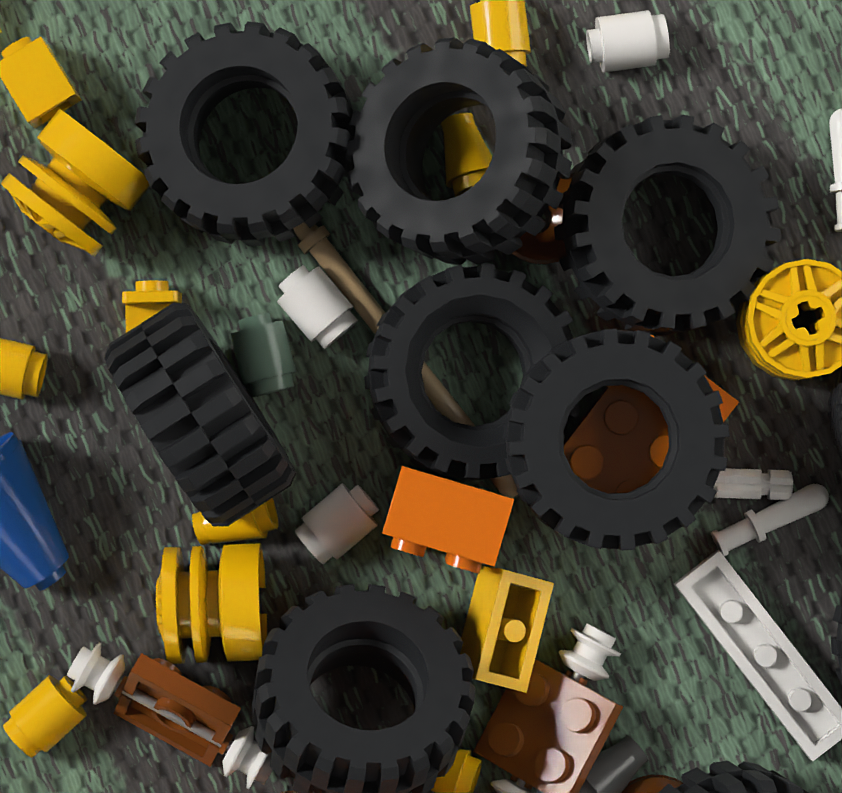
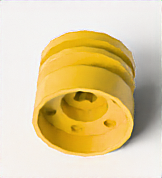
(75, 183)
(767, 325)
(212, 603)

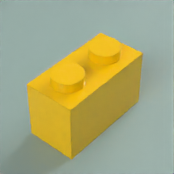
(505, 626)

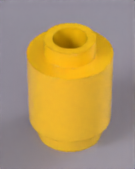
(502, 26)
(21, 369)
(45, 715)

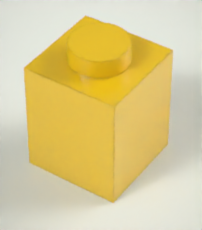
(36, 80)

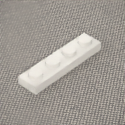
(763, 654)

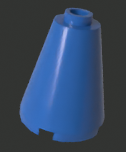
(29, 537)

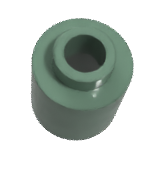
(263, 355)

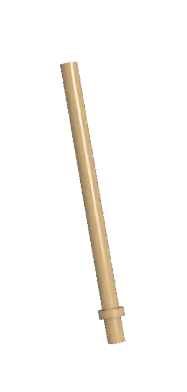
(316, 242)

